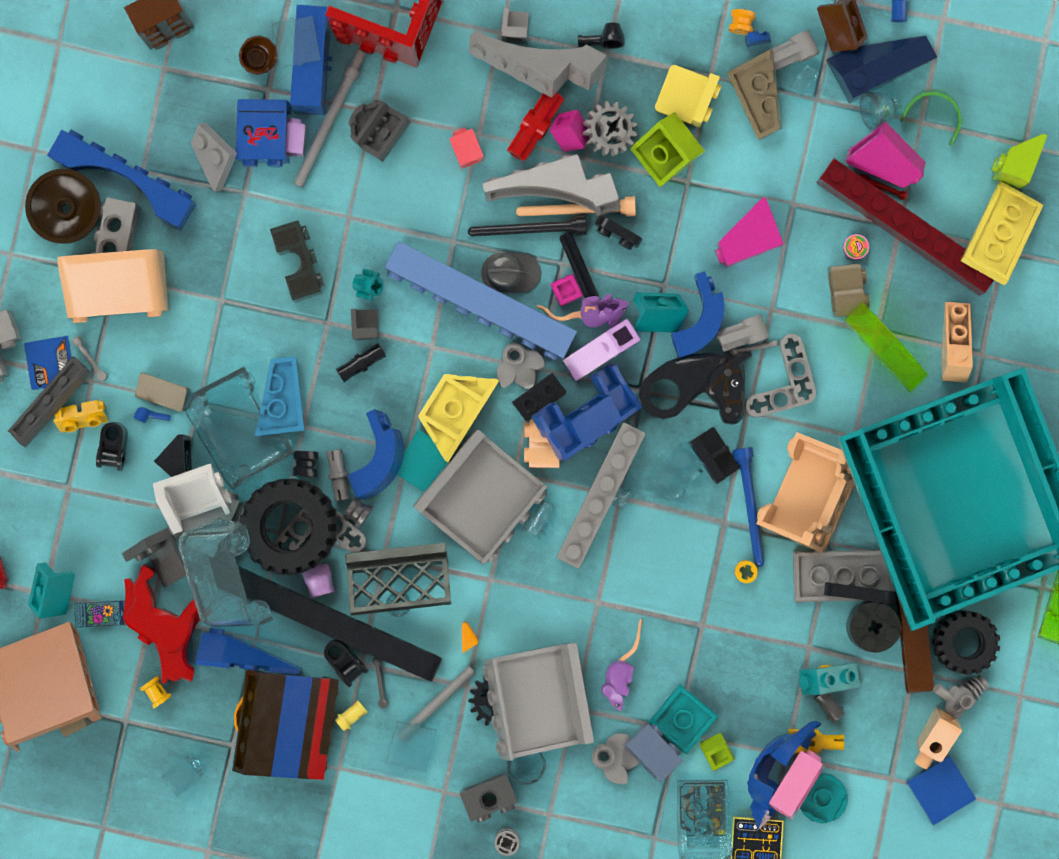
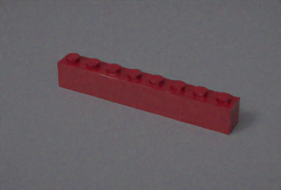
(902, 224)

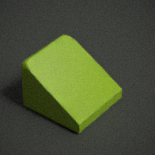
(716, 751)

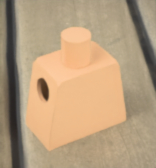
(940, 729)

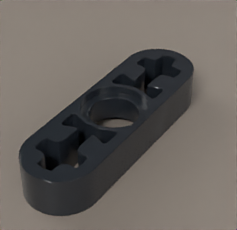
(860, 593)

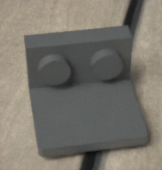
(163, 554)

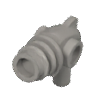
(962, 697)

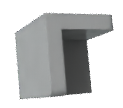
(514, 26)

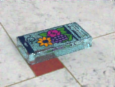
(99, 613)

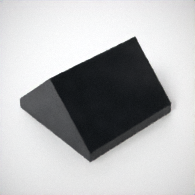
(176, 456)

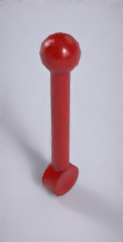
(903, 195)

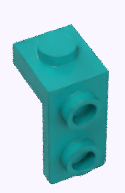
(829, 679)

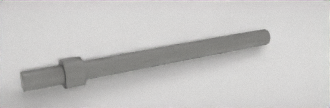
(350, 74)

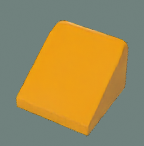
(469, 638)

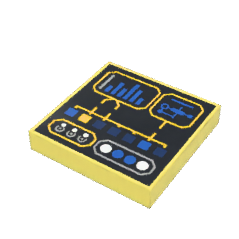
(754, 843)

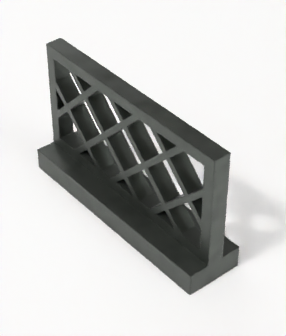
(398, 559)

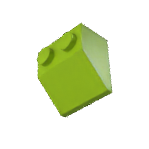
(667, 149)
(1019, 162)

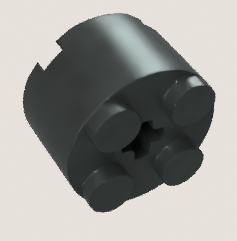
(886, 633)

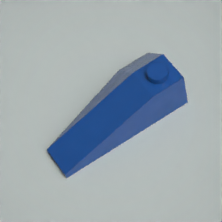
(227, 650)

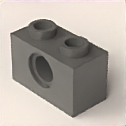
(500, 786)

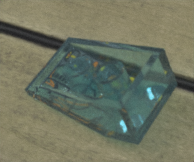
(703, 819)

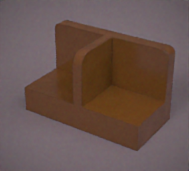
(842, 25)

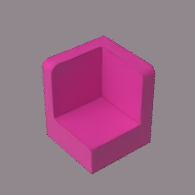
(569, 130)

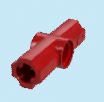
(535, 126)

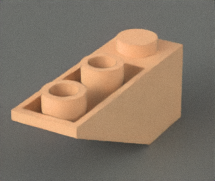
(956, 343)

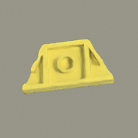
(454, 409)

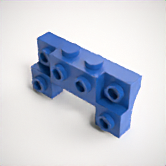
(591, 419)

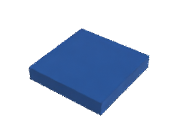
(941, 790)

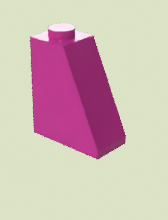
(887, 157)
(750, 236)

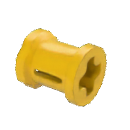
(155, 692)

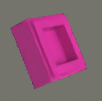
(566, 290)

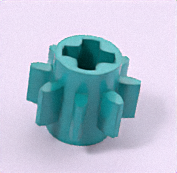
(367, 284)

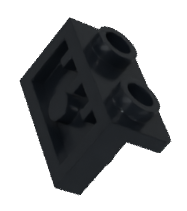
(539, 396)

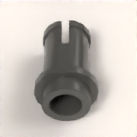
(830, 706)

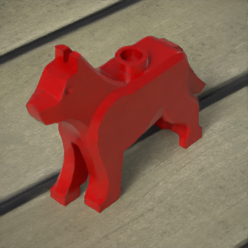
(163, 628)

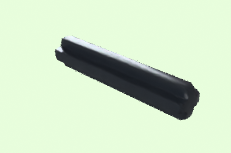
(578, 265)

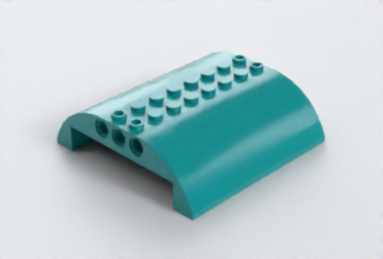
(960, 495)

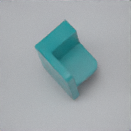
(659, 312)
(50, 591)

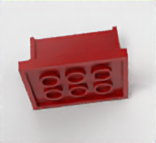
(383, 40)

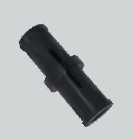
(361, 362)

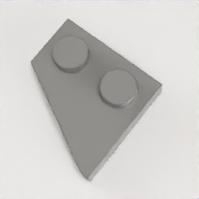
(214, 155)

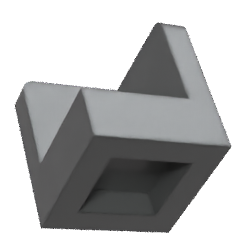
(364, 324)

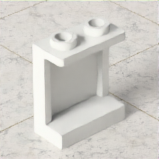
(191, 495)

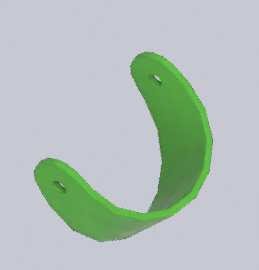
(942, 94)

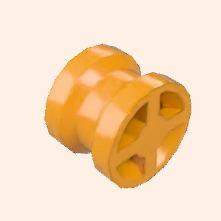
(741, 21)

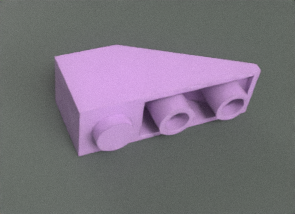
(601, 350)

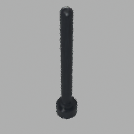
(576, 225)

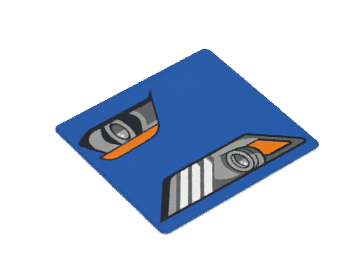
(46, 359)

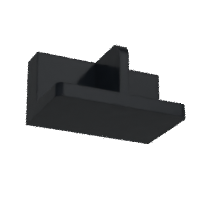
(715, 455)

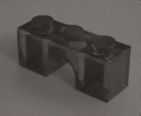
(292, 239)

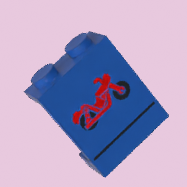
(262, 132)

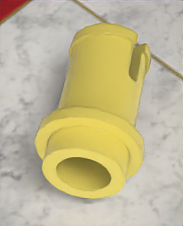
(351, 715)

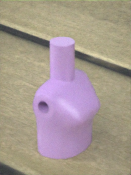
(319, 581)

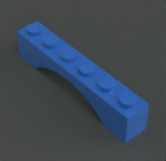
(78, 155)

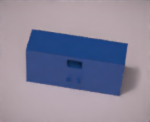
(310, 79)

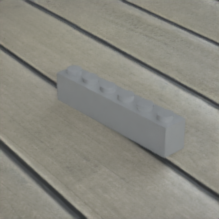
(600, 495)

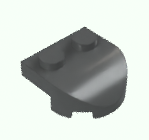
(377, 128)

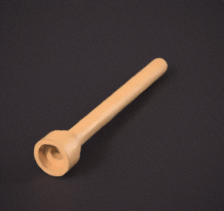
(627, 207)

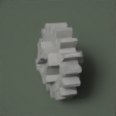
(618, 133)

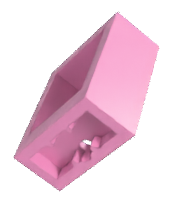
(797, 784)

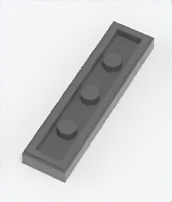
(49, 401)

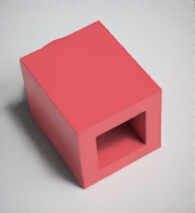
(466, 148)

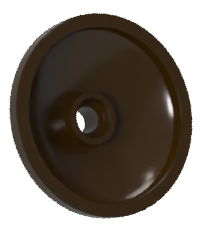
(46, 203)

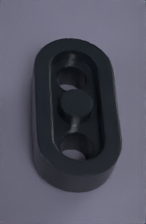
(626, 238)

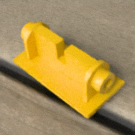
(92, 415)

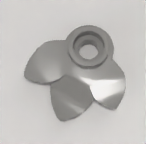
(521, 369)
(618, 760)

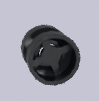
(305, 463)

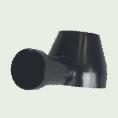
(611, 37)

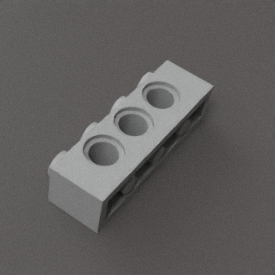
(116, 210)

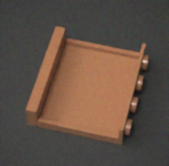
(44, 685)

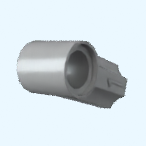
(798, 48)
(747, 332)

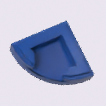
(755, 38)

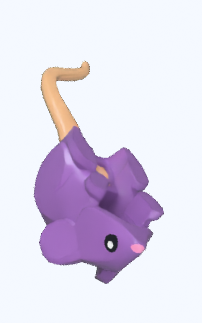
(596, 311)
(619, 675)

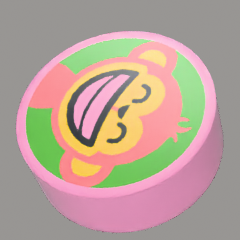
(855, 247)

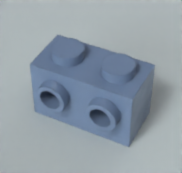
(653, 752)

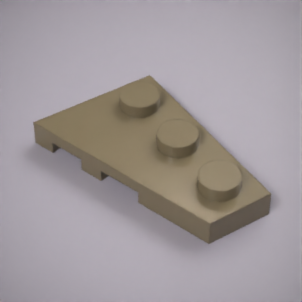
(758, 93)

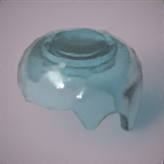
(527, 769)

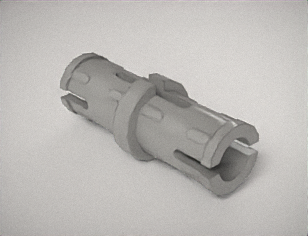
(338, 474)

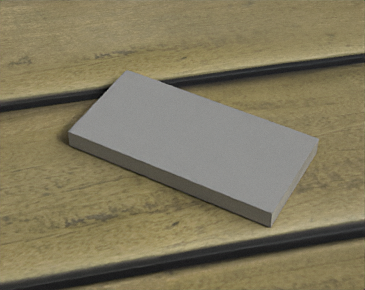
(851, 568)

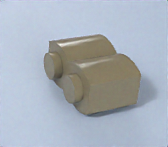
(847, 288)

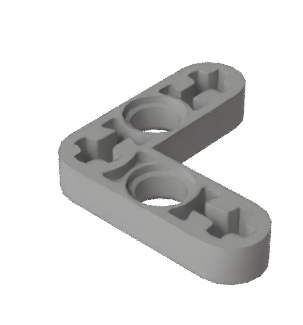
(790, 391)
(304, 516)

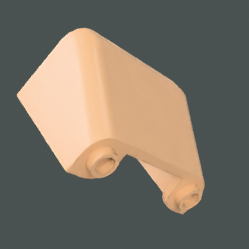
(114, 284)
(810, 494)

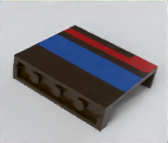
(285, 725)

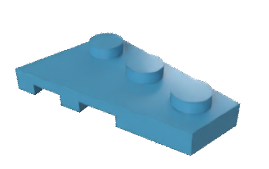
(281, 401)

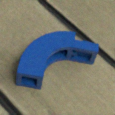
(698, 336)
(385, 462)

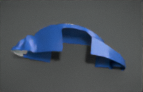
(759, 785)

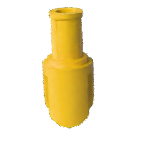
(821, 742)

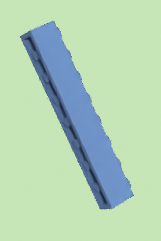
(480, 300)

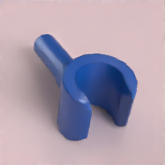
(143, 413)

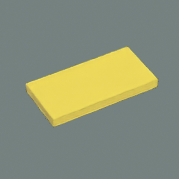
(1002, 233)

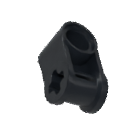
(112, 448)
(345, 663)

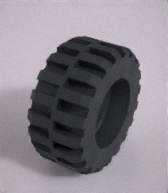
(323, 526)

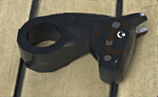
(709, 373)

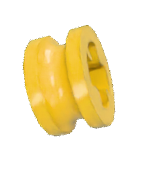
(738, 574)

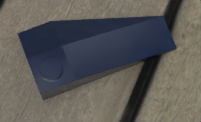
(878, 64)

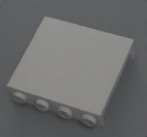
(481, 497)
(538, 700)

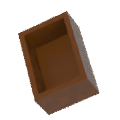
(159, 21)

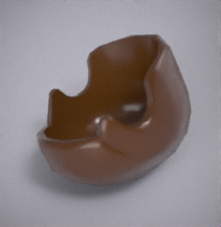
(258, 55)

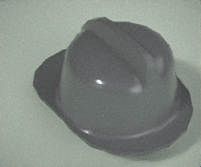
(511, 272)

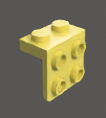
(688, 95)

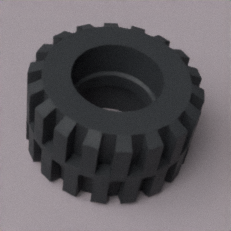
(987, 642)

